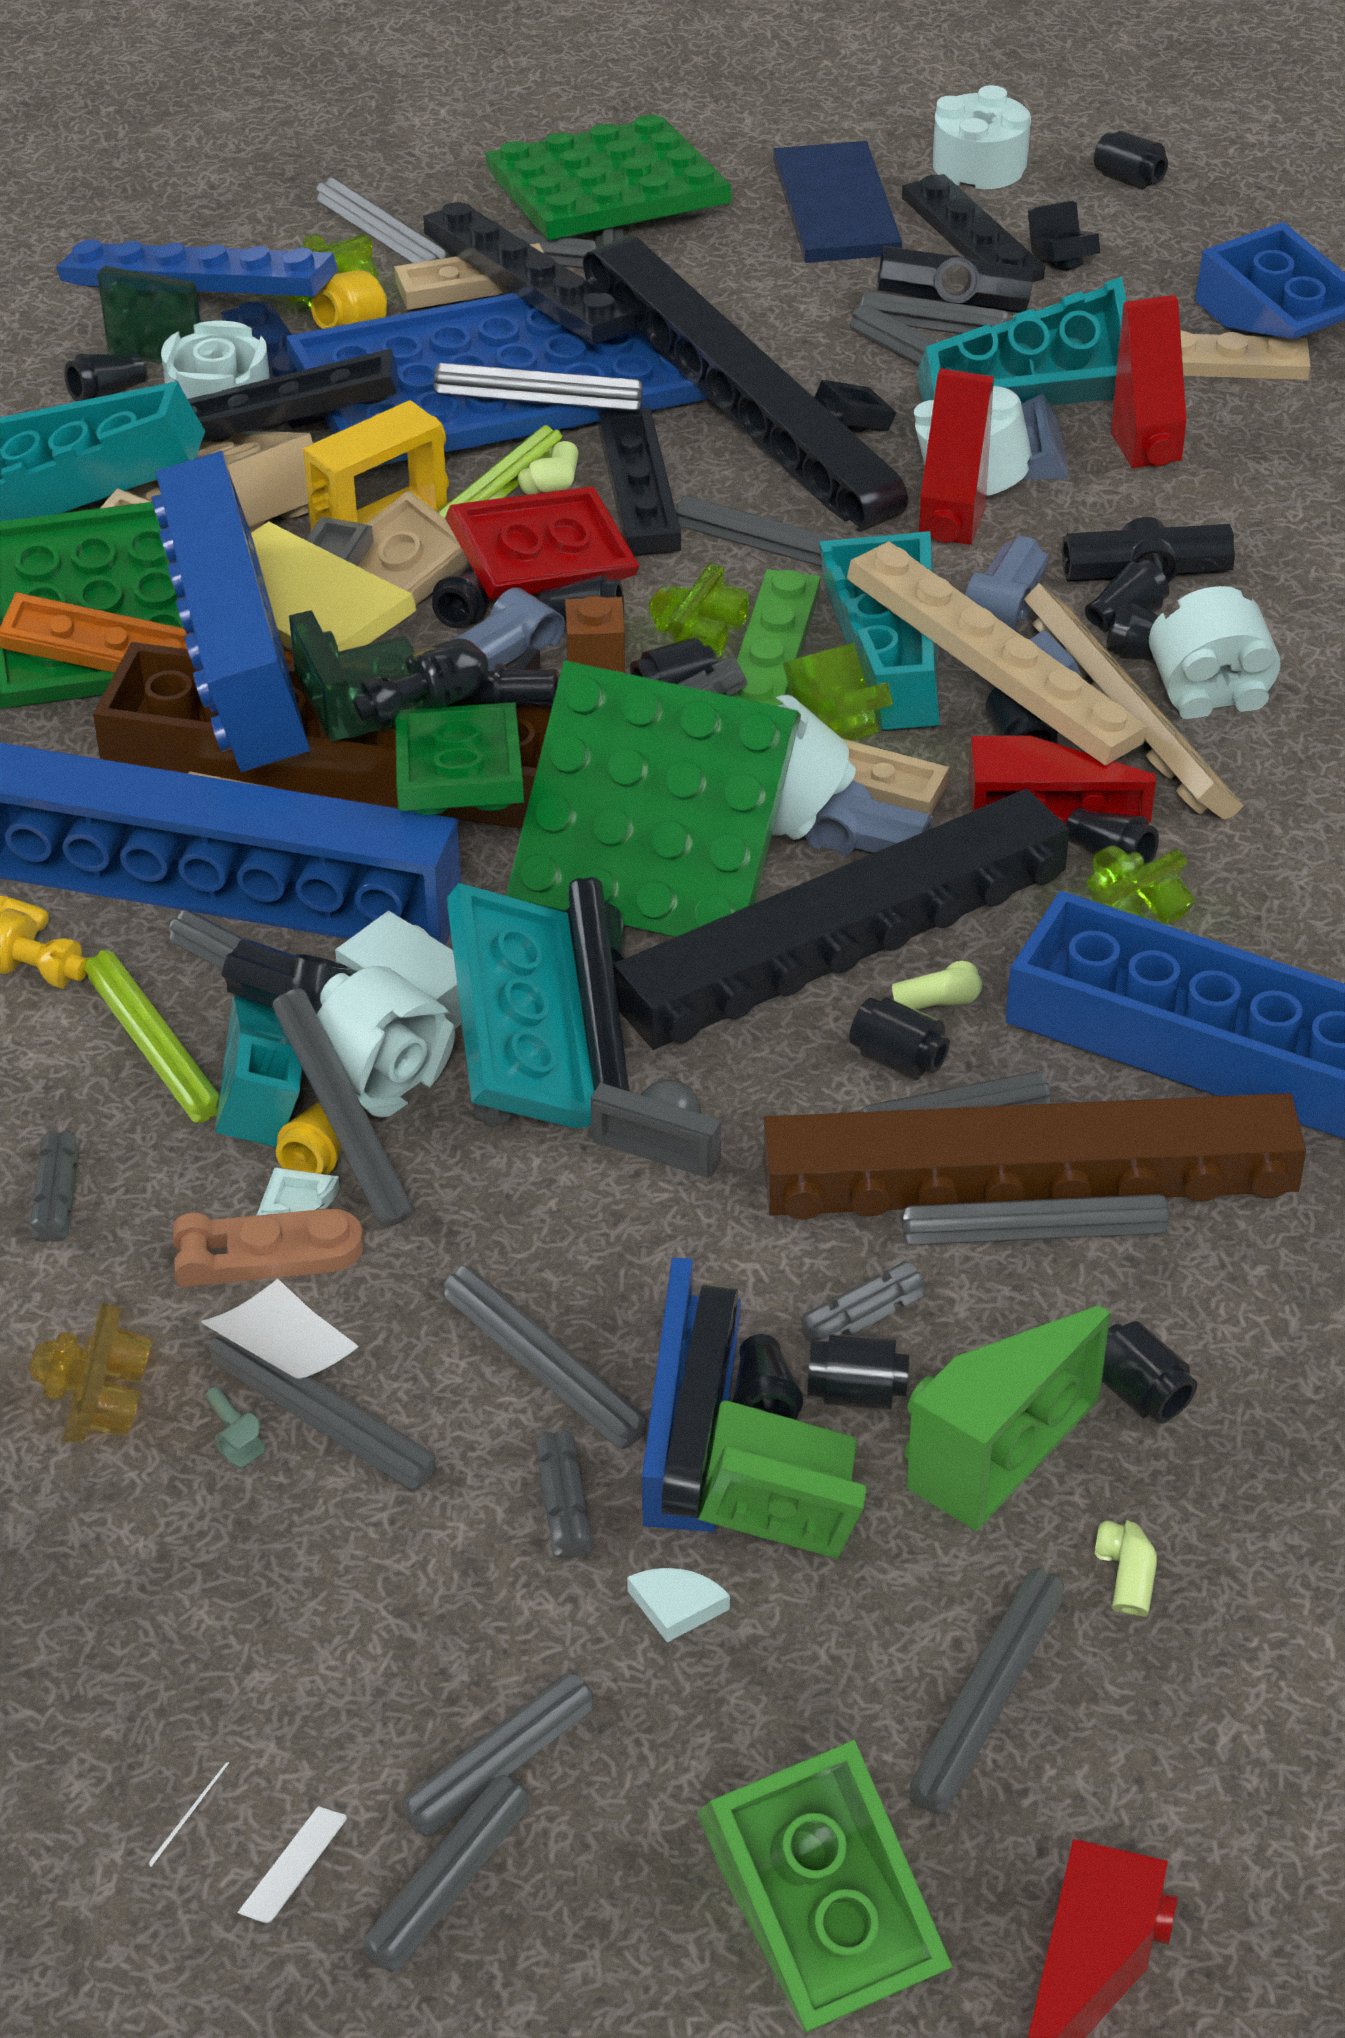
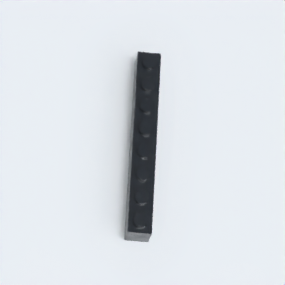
(839, 919)

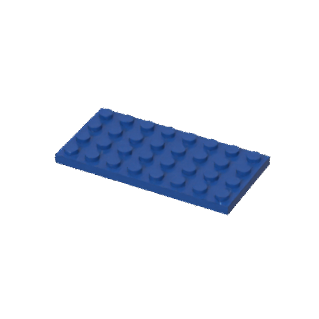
(488, 333)

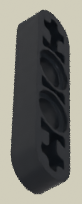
(699, 1400)

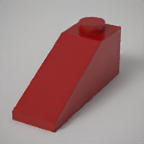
(1150, 384)
(957, 457)
(1056, 776)
(1100, 1937)

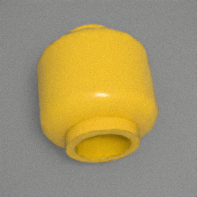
(349, 299)

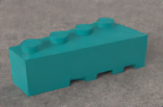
(1054, 351)
(92, 447)
(884, 642)

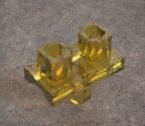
(108, 1351)

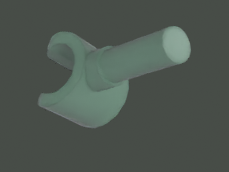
(239, 1438)

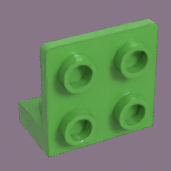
(781, 1480)

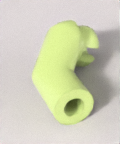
(551, 473)
(948, 987)
(1135, 1568)

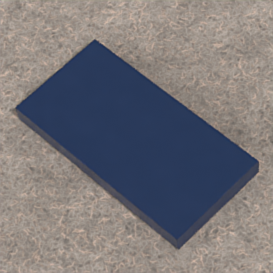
(836, 201)

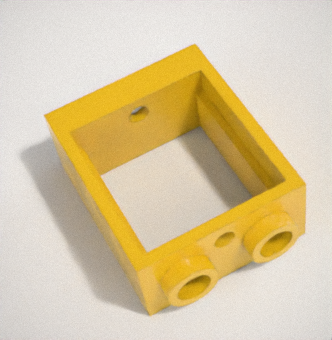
(340, 457)

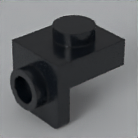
(1057, 235)

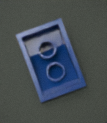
(1271, 284)

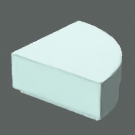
(298, 1191)
(677, 1599)

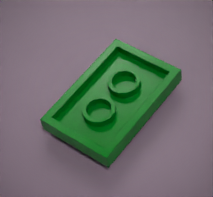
(458, 758)

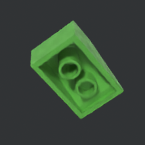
(1002, 1413)
(824, 1885)

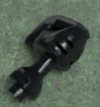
(439, 672)

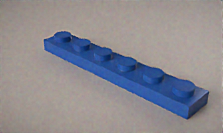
(209, 267)

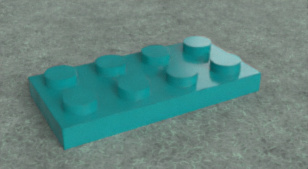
(520, 1007)

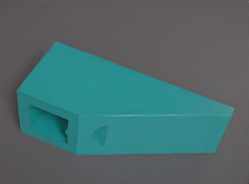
(258, 1075)

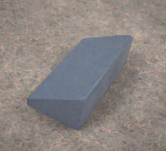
(1045, 440)

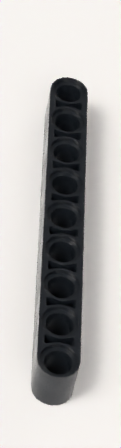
(748, 385)

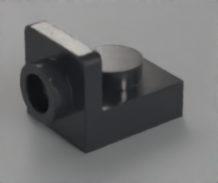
(855, 405)

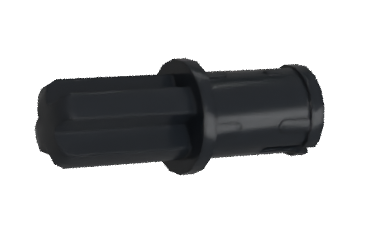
(519, 686)

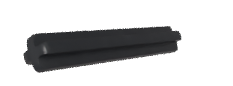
(597, 983)

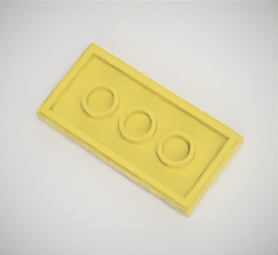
(340, 594)

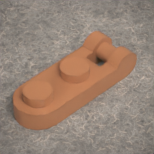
(264, 1246)

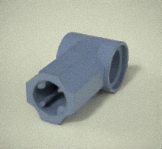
(1009, 580)
(514, 625)
(860, 822)

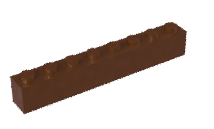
(1032, 1153)

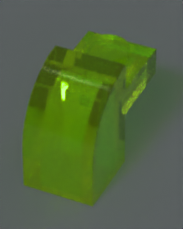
(836, 691)

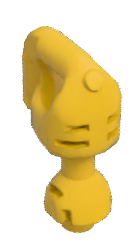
(56, 960)

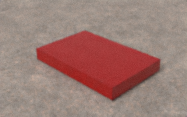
(540, 540)

